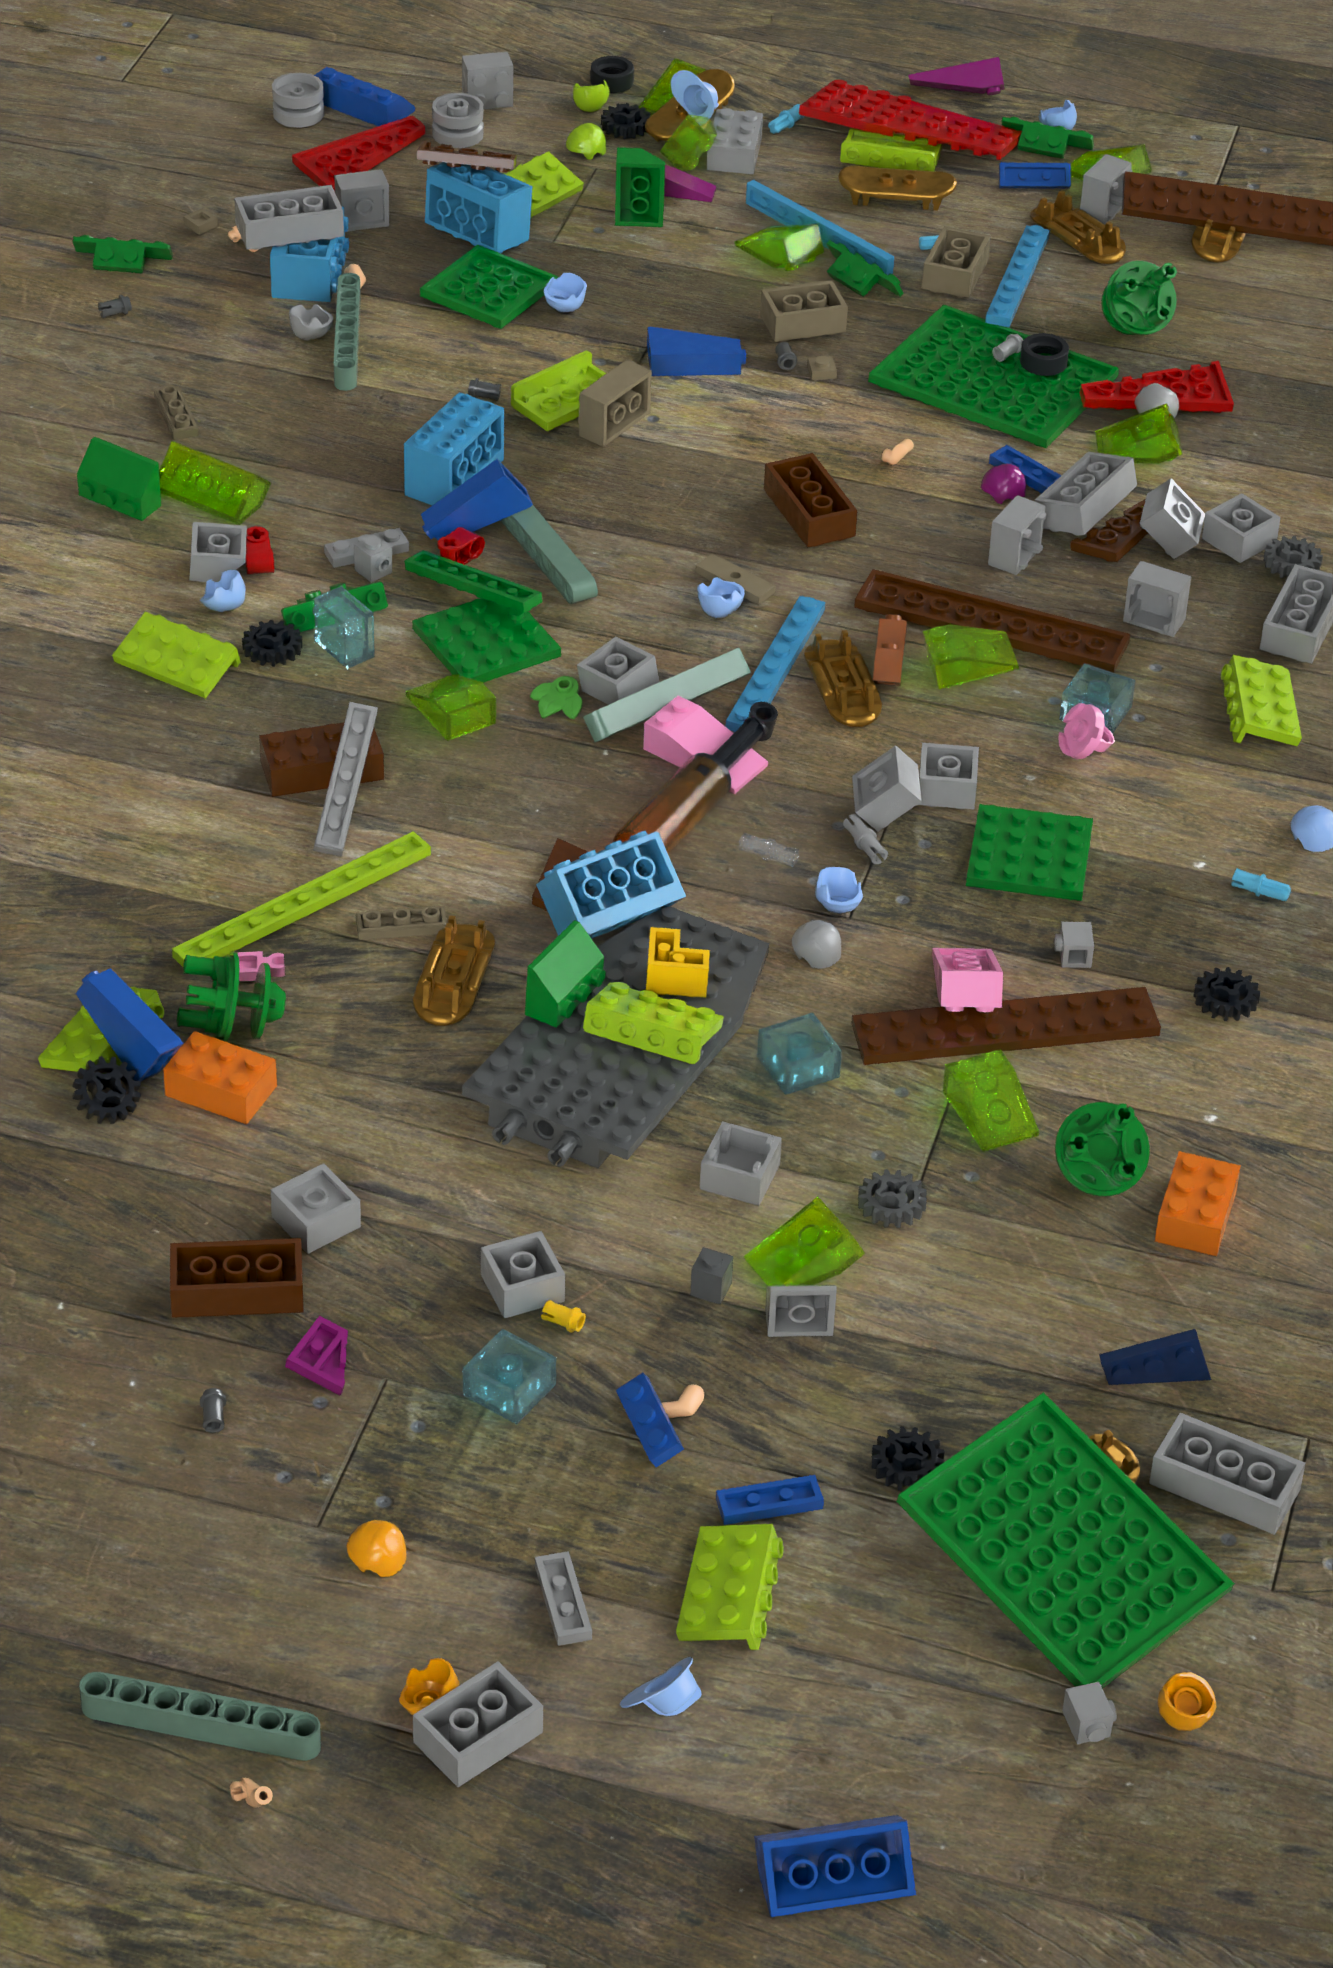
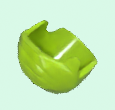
(590, 97)
(587, 140)

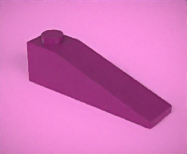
(972, 77)
(685, 186)

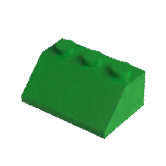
(639, 188)
(119, 479)
(563, 976)

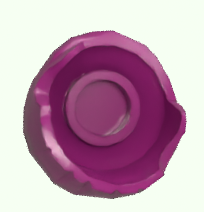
(1004, 482)

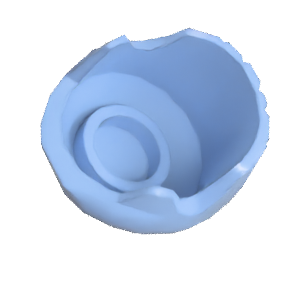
(1059, 116)
(565, 292)
(225, 594)
(720, 597)
(1313, 828)
(838, 889)

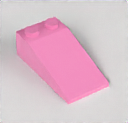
(688, 729)
(967, 979)

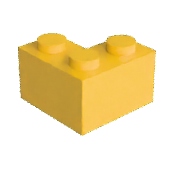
(673, 968)

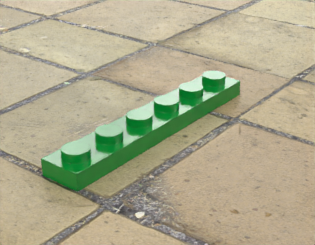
(473, 581)

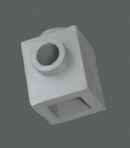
(373, 558)
(1075, 944)
(1089, 1713)

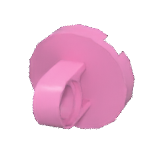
(1084, 732)

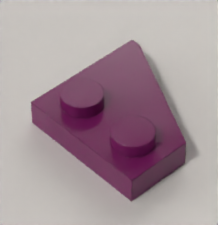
(321, 1355)

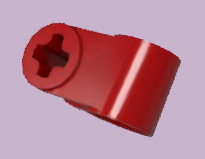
(461, 545)
(258, 551)

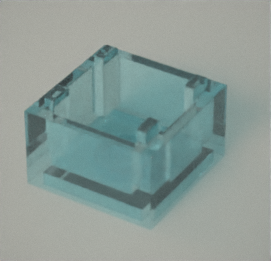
(344, 627)

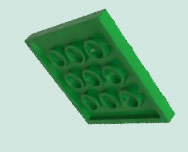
(487, 286)
(485, 639)
(1029, 852)

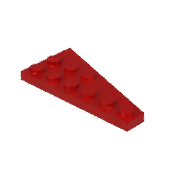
(358, 151)
(1196, 389)

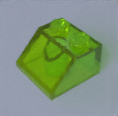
(689, 142)

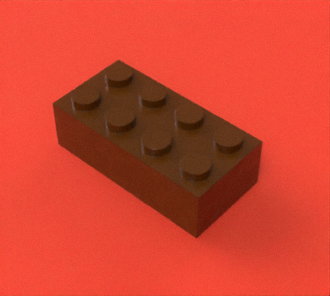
(810, 500)
(306, 757)
(236, 1277)

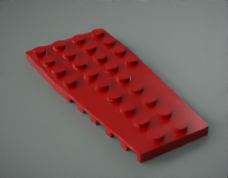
(890, 114)

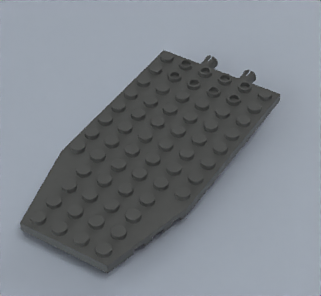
(597, 1094)

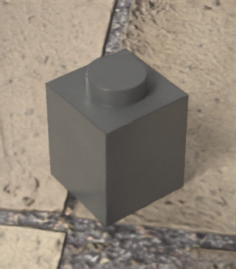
(711, 1275)

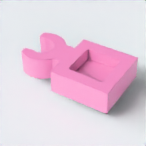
(250, 962)

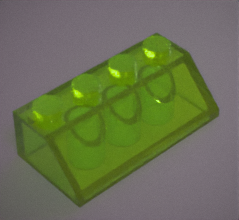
(211, 484)

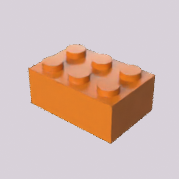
(220, 1077)
(1197, 1203)

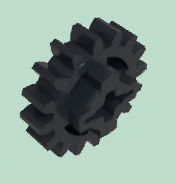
(624, 120)
(272, 643)
(1226, 994)
(113, 1098)
(906, 1457)

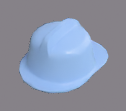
(694, 95)
(667, 1693)

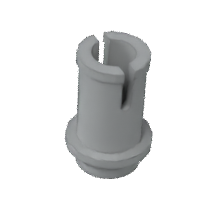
(1008, 347)

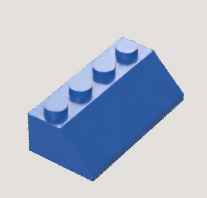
(362, 98)
(835, 1865)

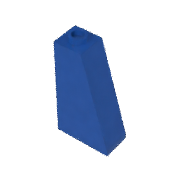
(692, 353)
(477, 502)
(128, 1024)

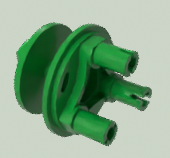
(1140, 298)
(265, 1001)
(1102, 1149)

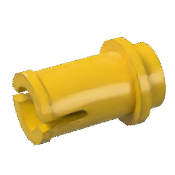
(570, 1318)

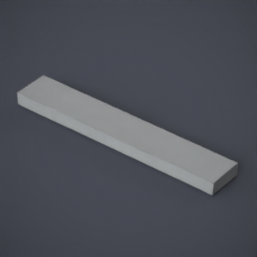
(345, 779)

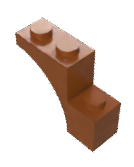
(890, 650)

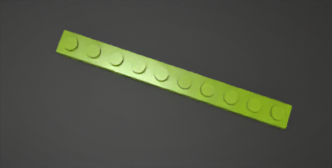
(305, 899)

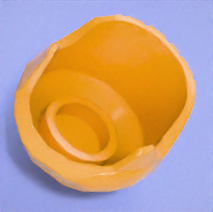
(377, 1548)
(428, 1685)
(1186, 1701)

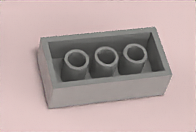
(289, 217)
(1087, 492)
(1300, 615)
(1227, 1473)

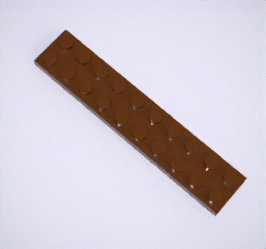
(1227, 206)
(1026, 628)
(1015, 1026)

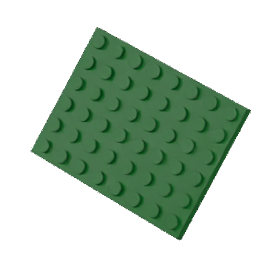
(954, 369)
(1065, 1543)

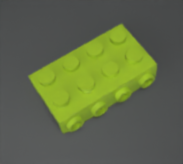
(889, 152)
(549, 181)
(553, 393)
(176, 654)
(1260, 700)
(651, 1022)
(84, 1041)
(730, 1584)

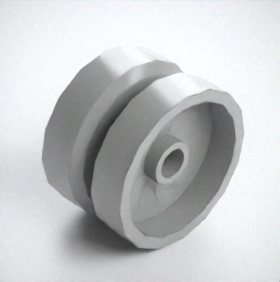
(298, 100)
(458, 120)

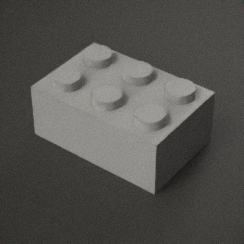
(736, 141)
(477, 1724)

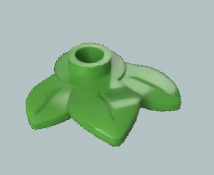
(555, 697)

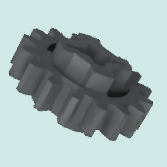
(1284, 554)
(892, 1198)

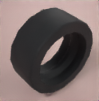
(615, 70)
(1043, 364)

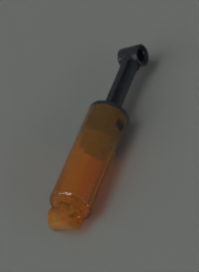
(698, 783)

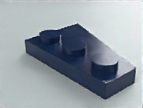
(1157, 1361)

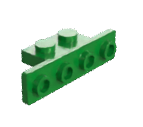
(1047, 139)
(119, 254)
(857, 274)
(302, 615)

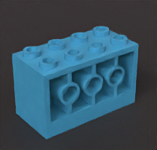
(478, 206)
(308, 269)
(452, 447)
(611, 885)

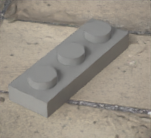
(342, 551)
(563, 1598)

